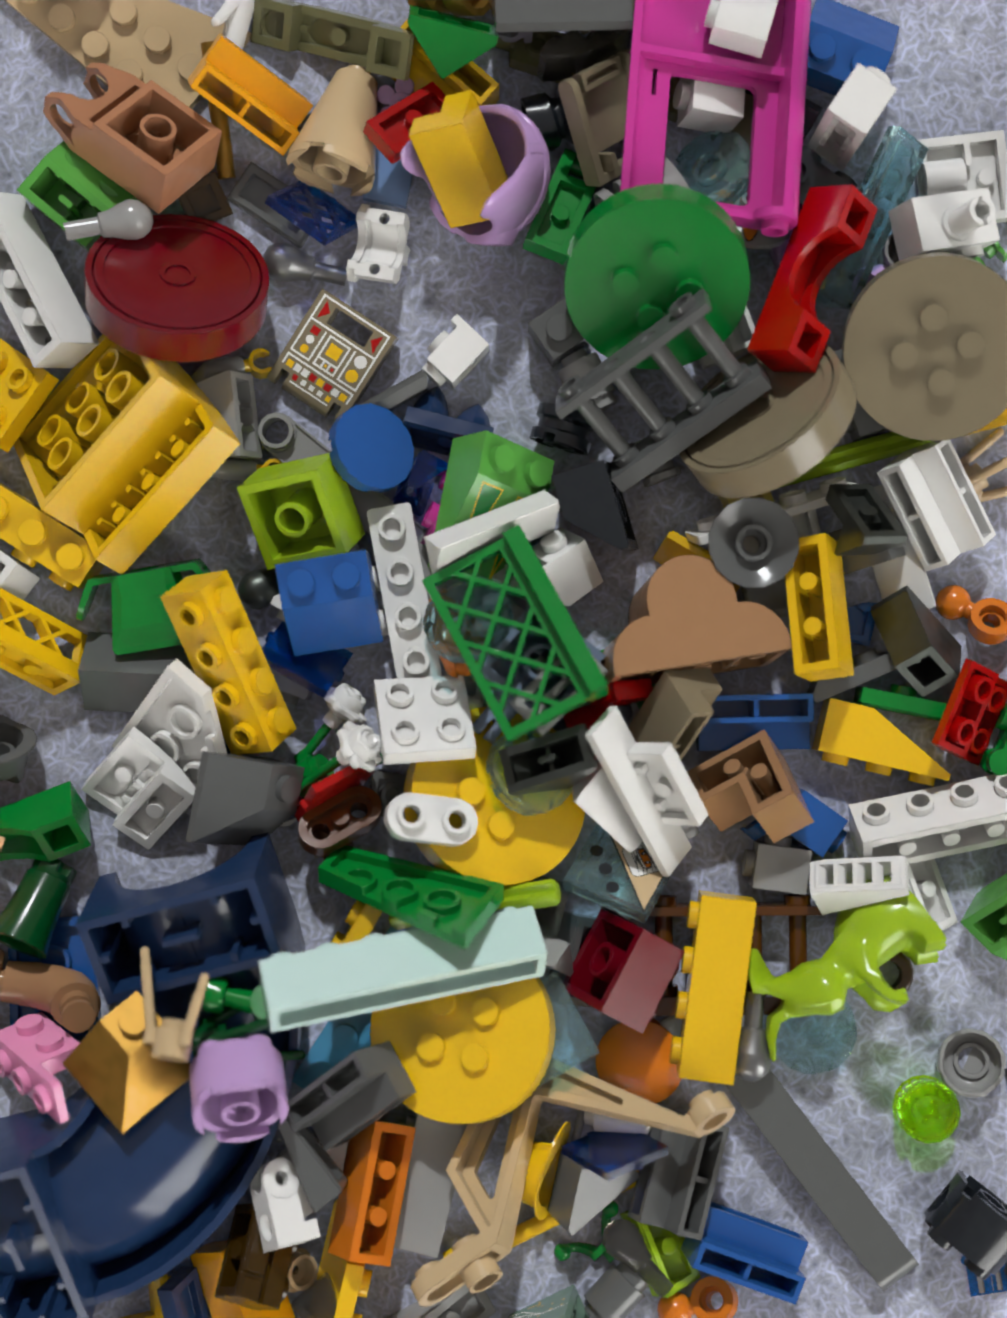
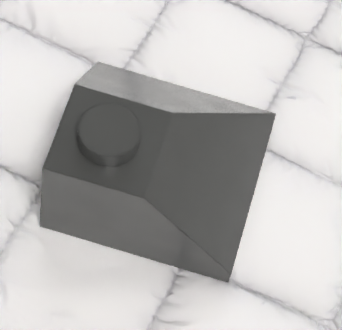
(241, 797)

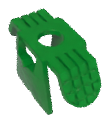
(137, 609)

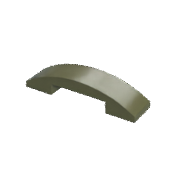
(334, 35)

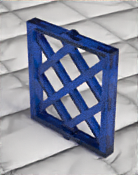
(295, 216)

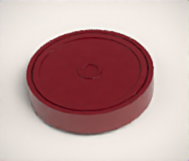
(178, 291)

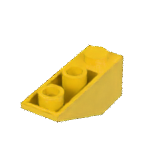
(864, 734)

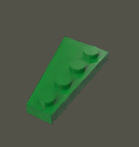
(418, 894)

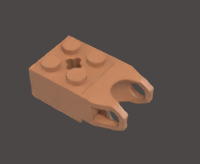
(136, 135)

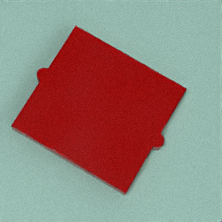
(332, 786)

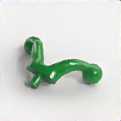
(563, 1251)

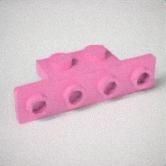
(30, 1057)

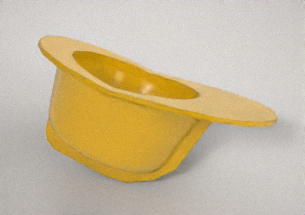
(542, 1172)

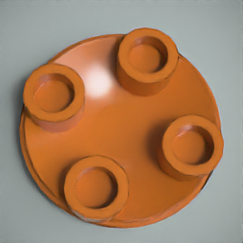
(638, 1061)

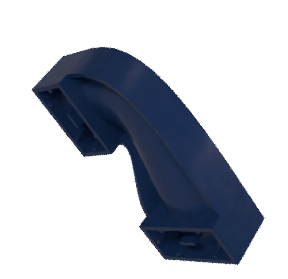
(114, 1211)

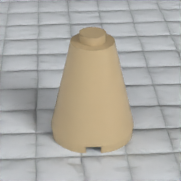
(332, 139)

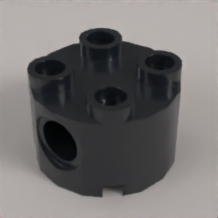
(972, 1223)

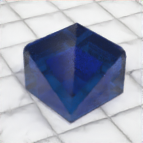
(420, 482)

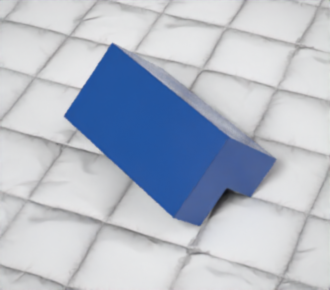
(742, 716)
(749, 1253)

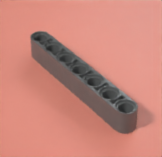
(824, 1178)

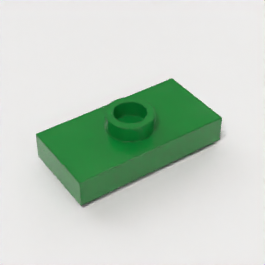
(900, 700)

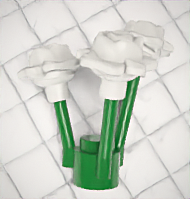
(358, 742)

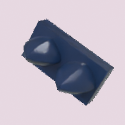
(433, 427)

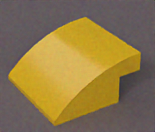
(122, 450)

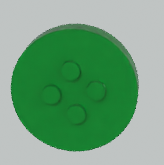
(643, 255)

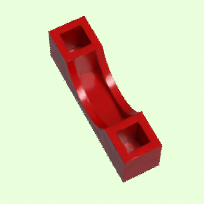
(828, 230)

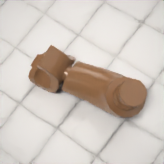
(52, 989)

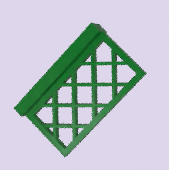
(551, 616)

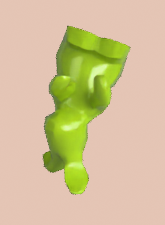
(861, 944)

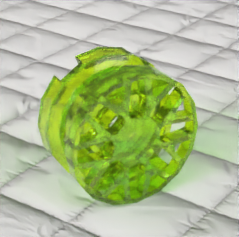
(926, 1109)

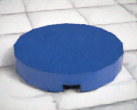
(371, 448)

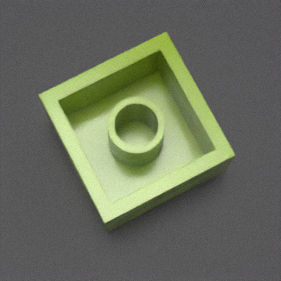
(300, 510)

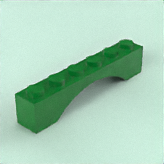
(45, 825)

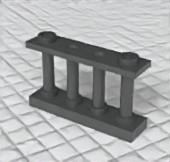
(666, 434)

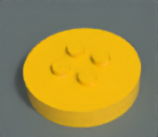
(506, 843)
(472, 1050)

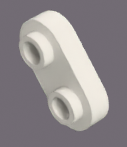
(432, 819)

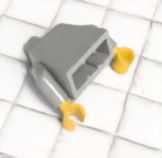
(234, 397)

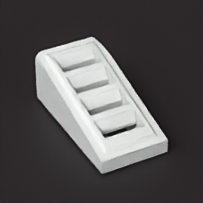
(843, 885)

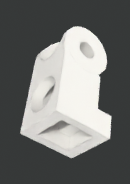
(279, 1207)

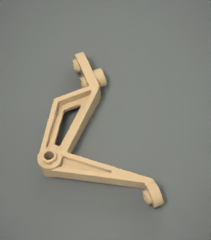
(476, 1256)

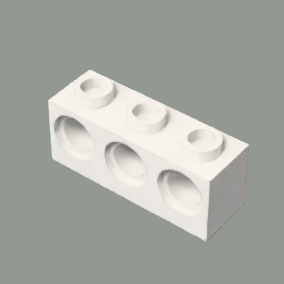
(851, 115)

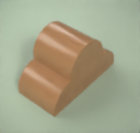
(693, 621)

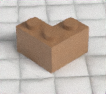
(754, 782)

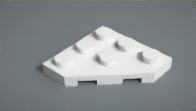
(180, 719)

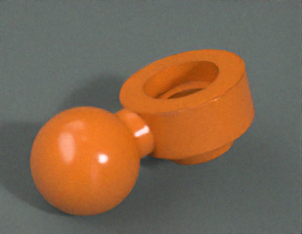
(955, 602)
(700, 1301)

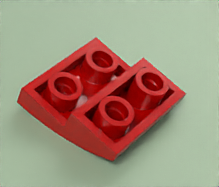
(971, 712)

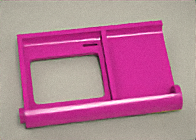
(674, 43)

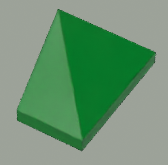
(450, 39)

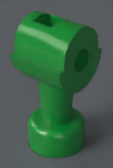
(219, 995)

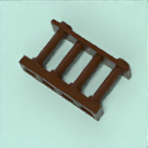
(794, 906)

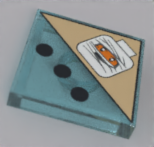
(615, 877)

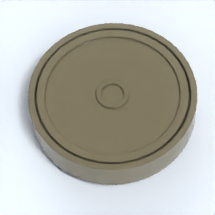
(930, 346)
(777, 432)

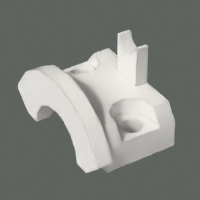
(379, 245)

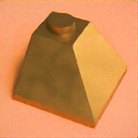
(119, 1068)

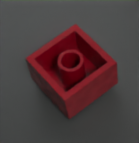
(623, 970)

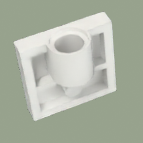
(966, 164)
(424, 719)

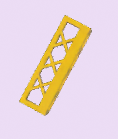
(39, 660)

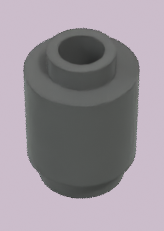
(615, 1293)

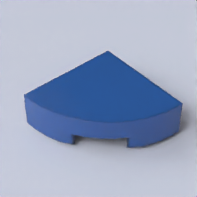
(861, 623)

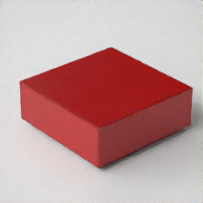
(624, 693)

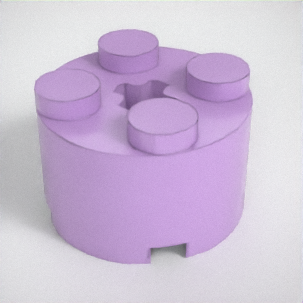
(238, 1088)

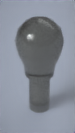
(626, 1244)

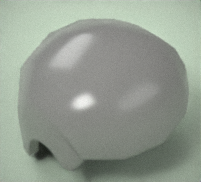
(983, 1067)

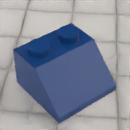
(841, 40)
(329, 602)

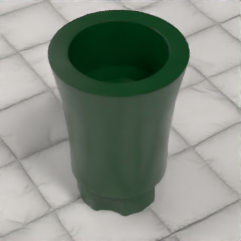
(36, 907)

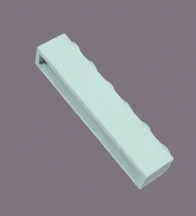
(398, 970)

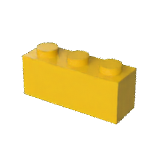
(819, 611)

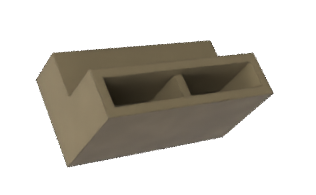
(677, 708)

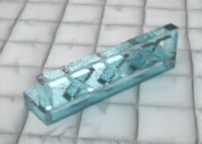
(886, 187)

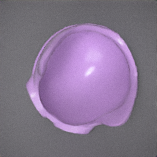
(520, 197)

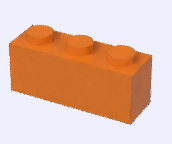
(373, 1198)

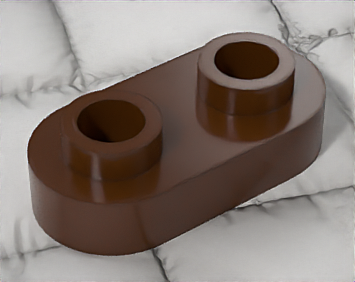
(337, 821)

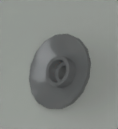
(776, 539)

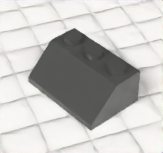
(561, 15)

